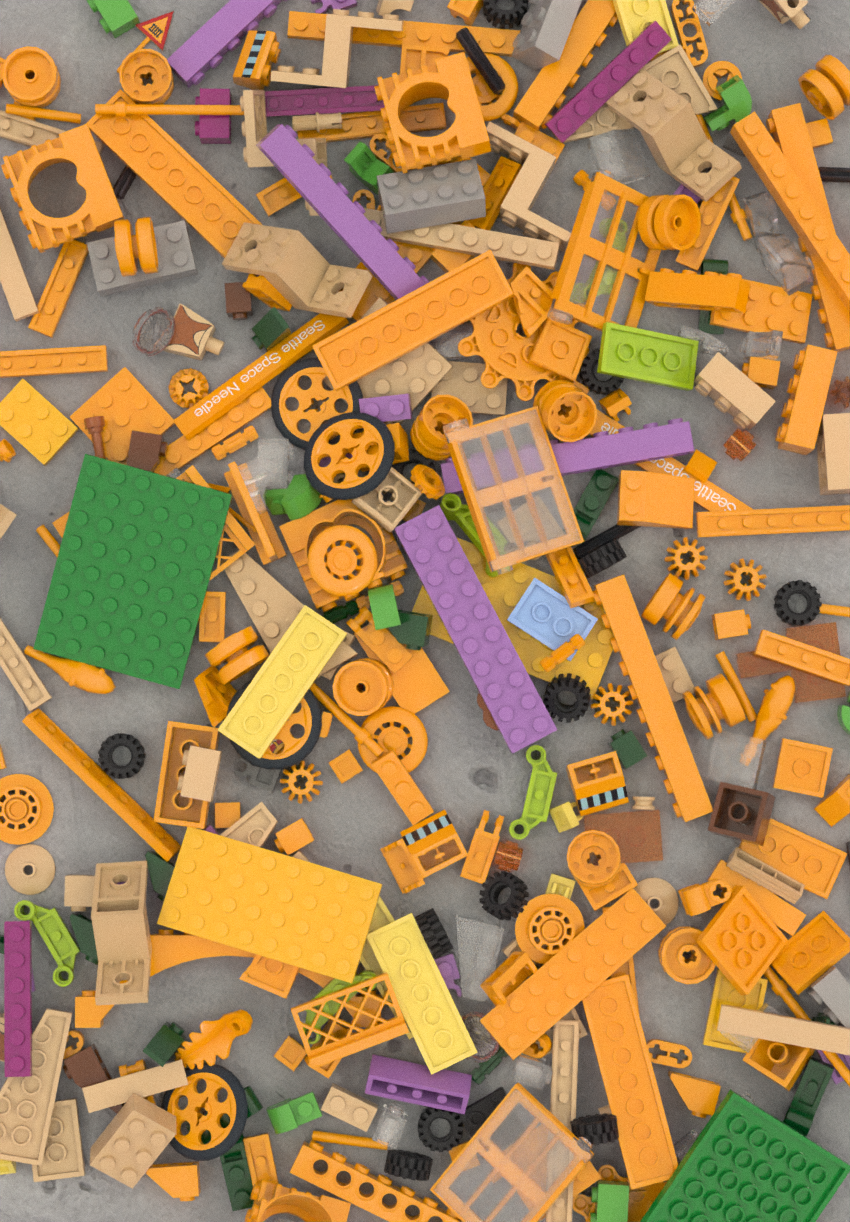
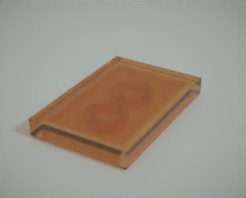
(809, 686)
(634, 833)

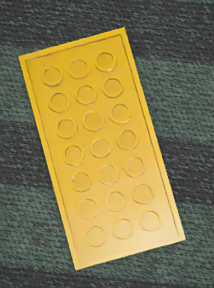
(504, 594)
(270, 904)

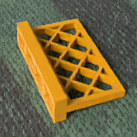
(232, 527)
(266, 537)
(358, 1040)

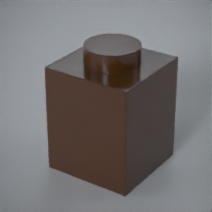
(238, 301)

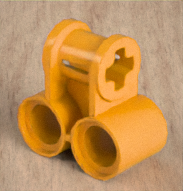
(700, 897)

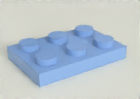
(549, 618)

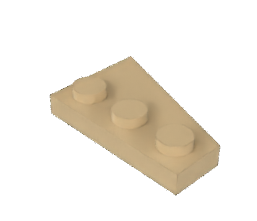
(253, 827)

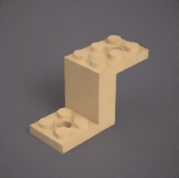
(337, 49)
(255, 129)
(674, 135)
(526, 187)
(297, 270)
(121, 933)

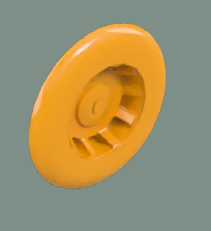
(486, 96)
(342, 560)
(395, 737)
(19, 809)
(550, 928)

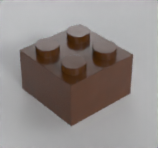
(741, 813)

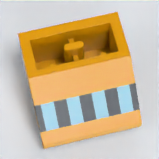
(256, 60)
(597, 783)
(433, 843)

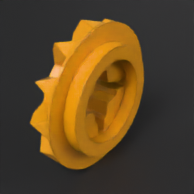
(719, 69)
(186, 376)
(427, 481)

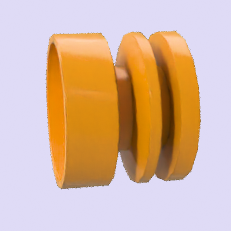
(146, 64)
(566, 410)
(427, 429)
(673, 606)
(713, 706)
(596, 844)

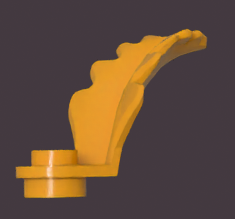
(214, 1039)

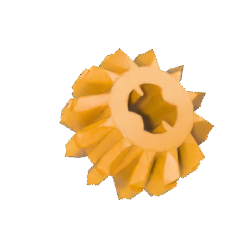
(682, 550)
(736, 578)
(606, 711)
(309, 785)

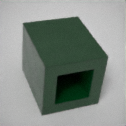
(627, 748)

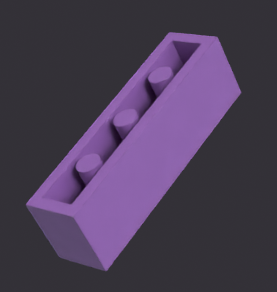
(416, 1085)

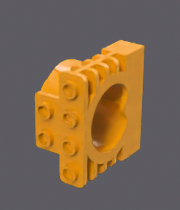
(446, 80)
(96, 213)
(302, 532)
(276, 1199)

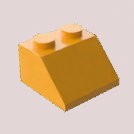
(778, 1061)

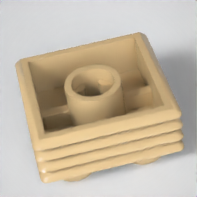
(389, 513)

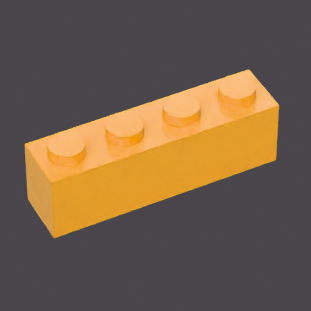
(696, 291)

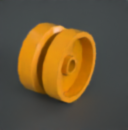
(25, 64)
(827, 86)
(669, 222)
(134, 247)
(235, 652)
(350, 693)
(670, 956)

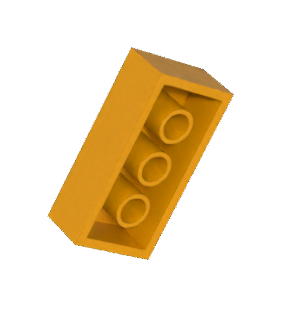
(807, 399)
(170, 806)

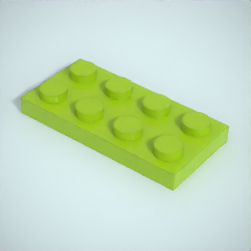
(647, 356)

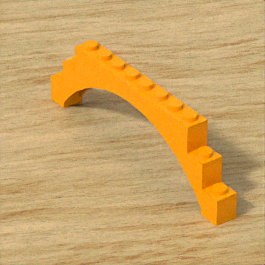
(173, 949)

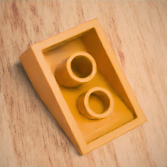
(655, 500)

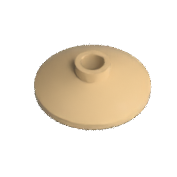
(42, 865)
(662, 891)

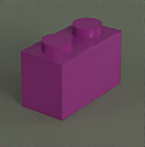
(214, 128)

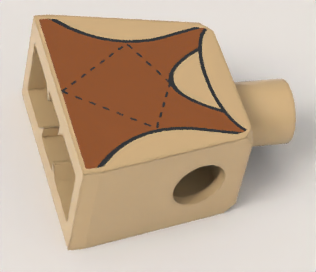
(787, 9)
(193, 335)

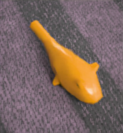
(76, 673)
(774, 707)

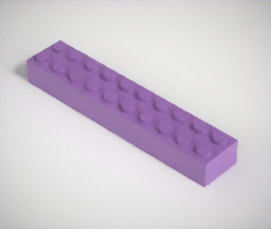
(475, 629)

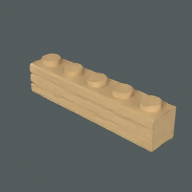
(765, 875)

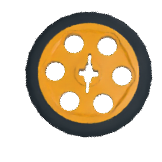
(288, 386)
(353, 486)
(294, 749)
(235, 1106)

